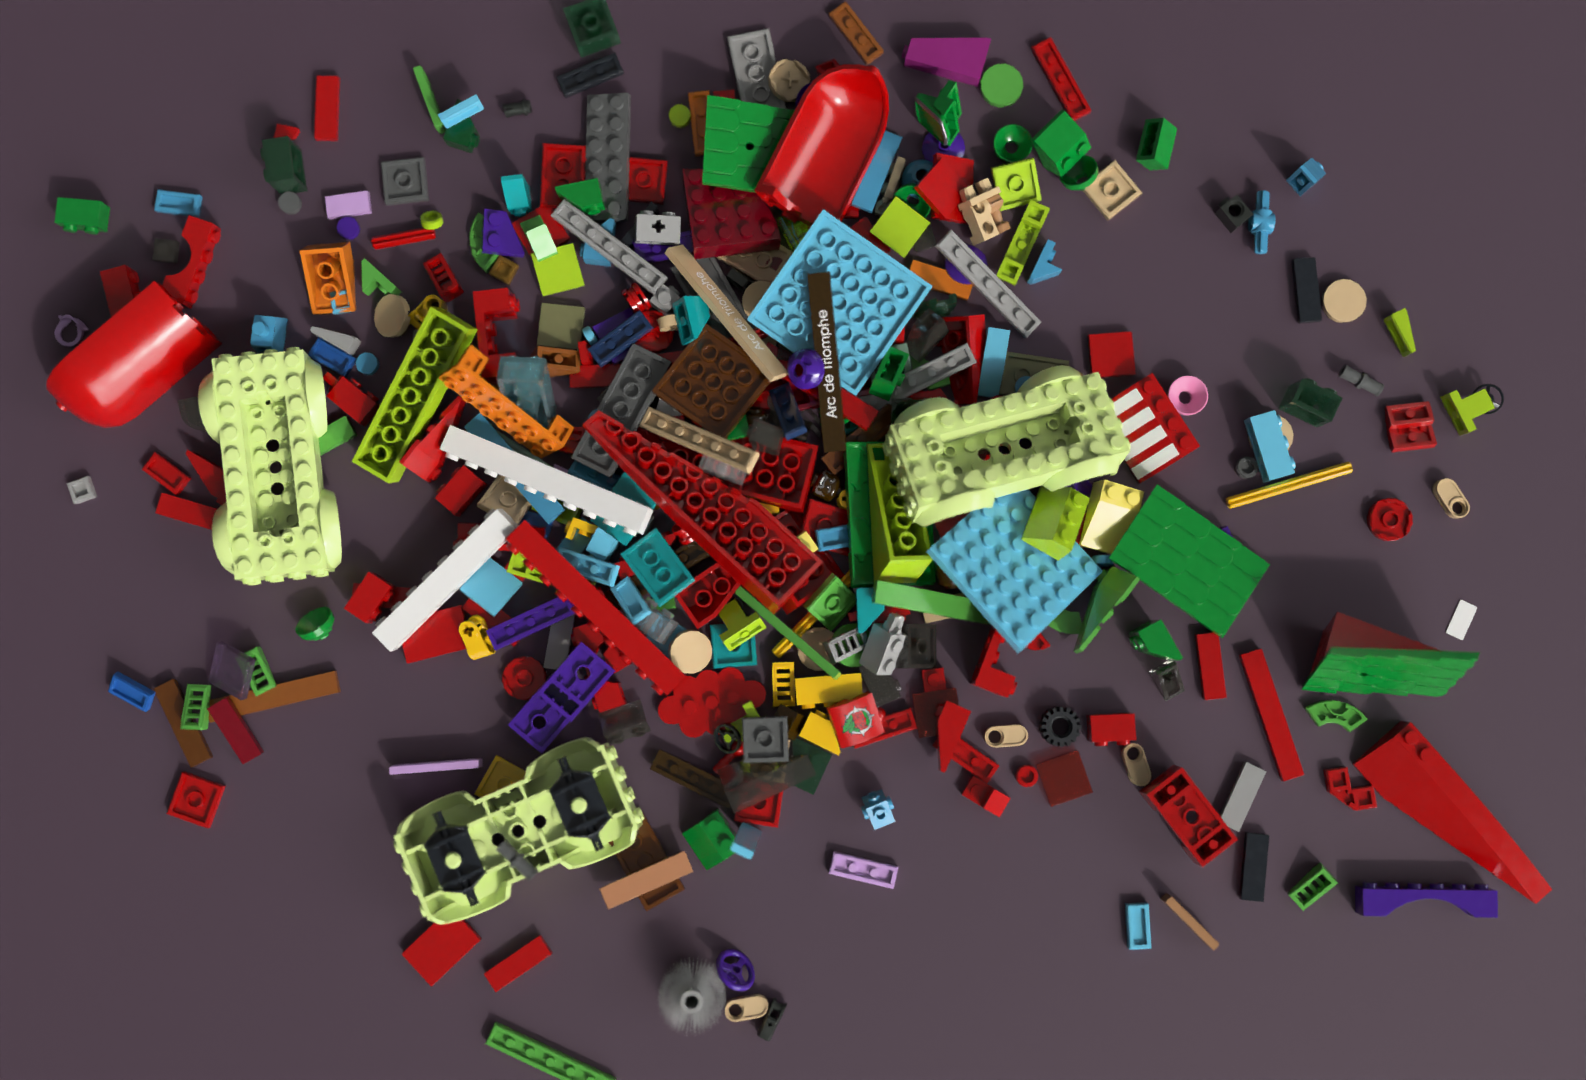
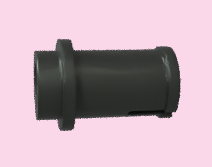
(518, 108)

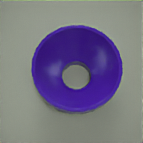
(812, 368)

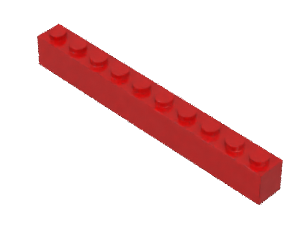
(591, 604)

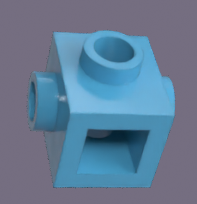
(878, 809)

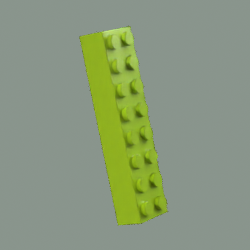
(413, 394)

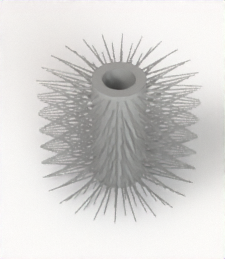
(690, 1004)

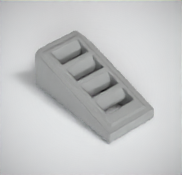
(342, 341)
(831, 649)

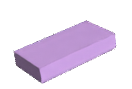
(348, 205)

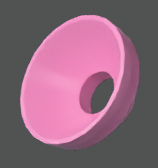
(1197, 391)

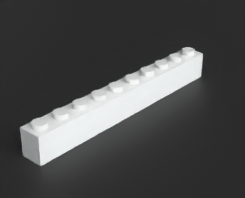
(546, 479)

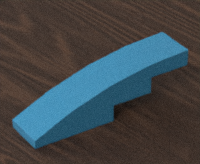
(877, 173)

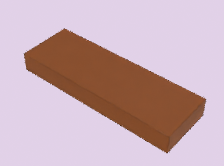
(856, 33)

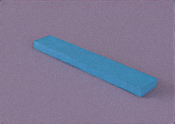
(547, 509)

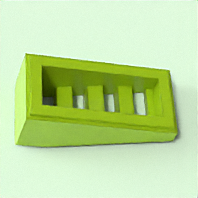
(1401, 332)

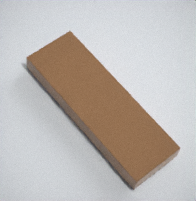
(1190, 921)

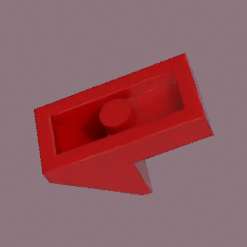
(985, 796)

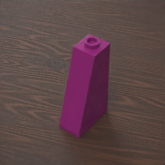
(948, 57)

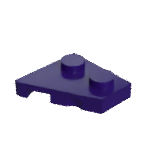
(499, 235)

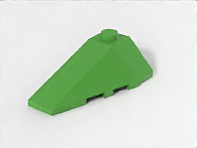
(1109, 591)

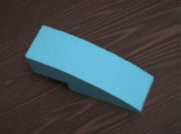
(993, 361)

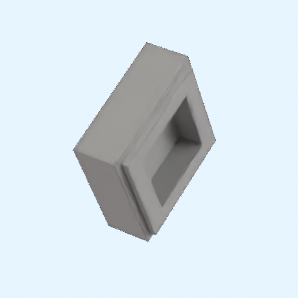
(81, 490)

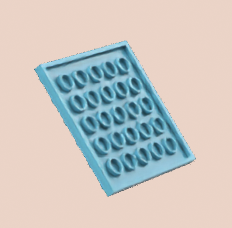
(869, 291)
(1006, 577)

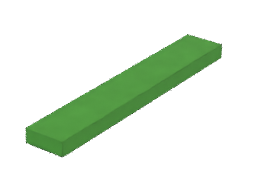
(926, 602)
(788, 633)
(541, 1055)

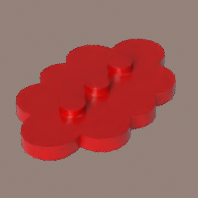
(710, 701)

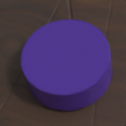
(348, 228)

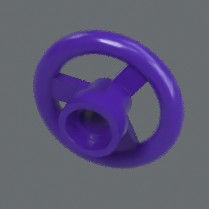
(733, 972)

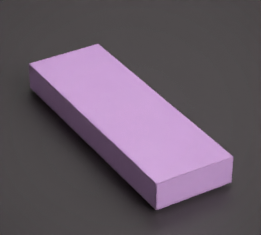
(863, 869)

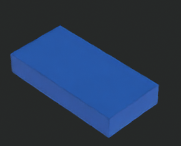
(332, 357)
(131, 691)

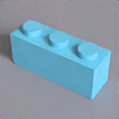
(1270, 446)

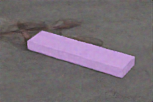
(435, 766)

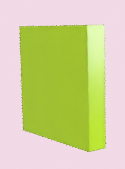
(1017, 183)
(900, 227)
(559, 271)

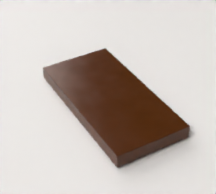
(643, 853)

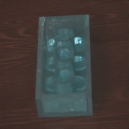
(528, 386)

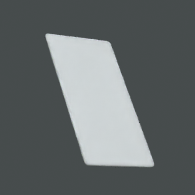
(1461, 619)

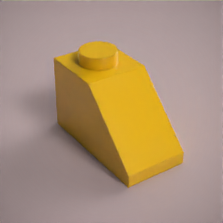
(820, 732)

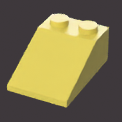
(1109, 515)

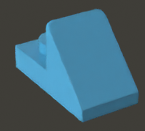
(1043, 269)

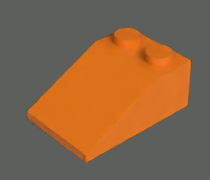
(329, 270)

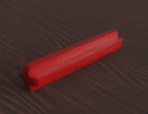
(403, 237)

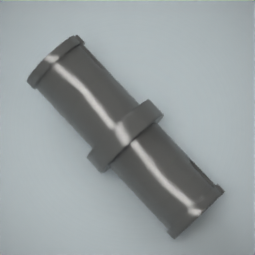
(1361, 380)
(517, 860)

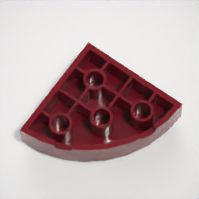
(726, 219)

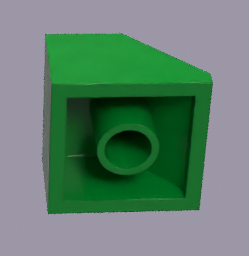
(1061, 144)
(1155, 640)
(711, 839)

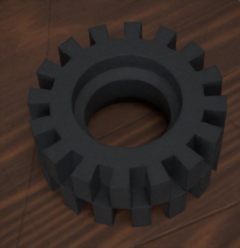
(1073, 726)

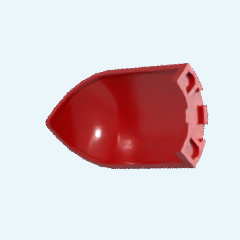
(827, 144)
(131, 360)

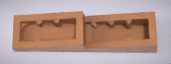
(646, 879)

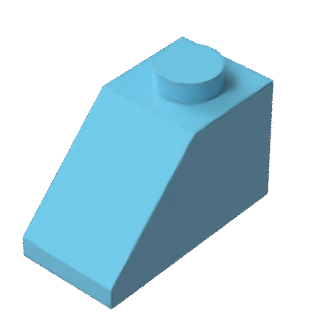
(602, 545)

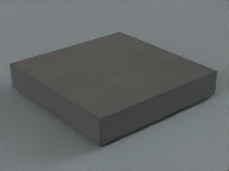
(404, 181)
(765, 739)

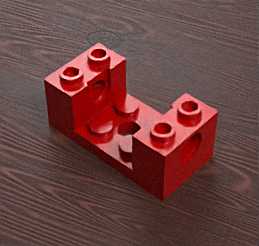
(489, 307)
(988, 677)
(1175, 795)

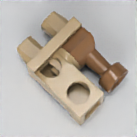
(983, 211)

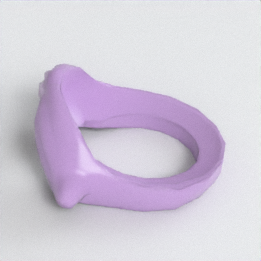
(64, 321)

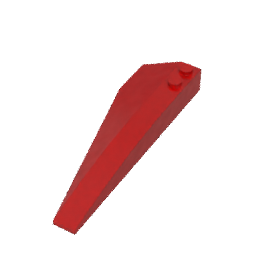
(1425, 787)

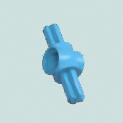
(1261, 222)

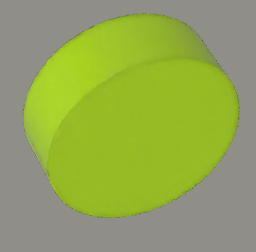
(679, 116)
(431, 220)

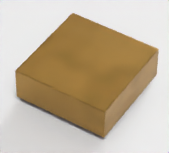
(504, 270)

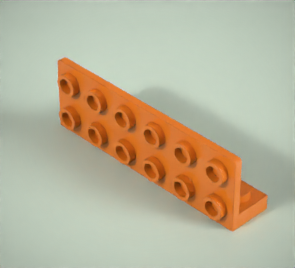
(491, 403)

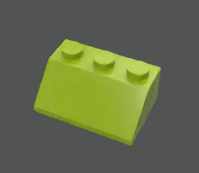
(1055, 521)

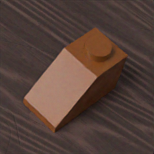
(559, 361)

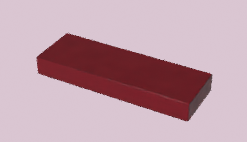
(235, 730)

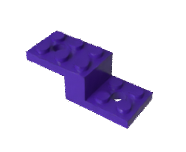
(561, 697)

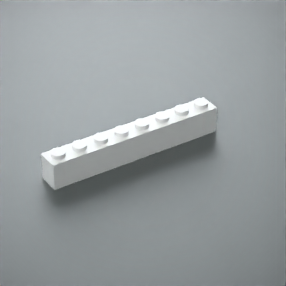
(445, 580)

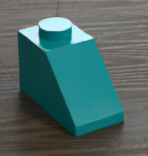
(517, 194)
(691, 317)
(866, 611)

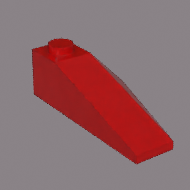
(964, 330)
(425, 456)
(707, 594)

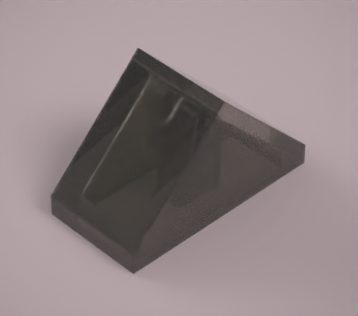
(1167, 679)

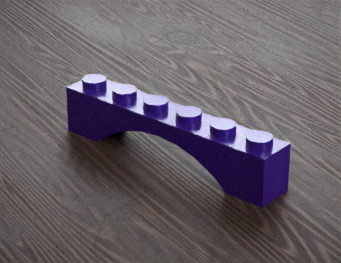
(1381, 900)

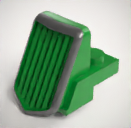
(940, 113)

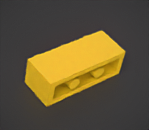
(827, 690)

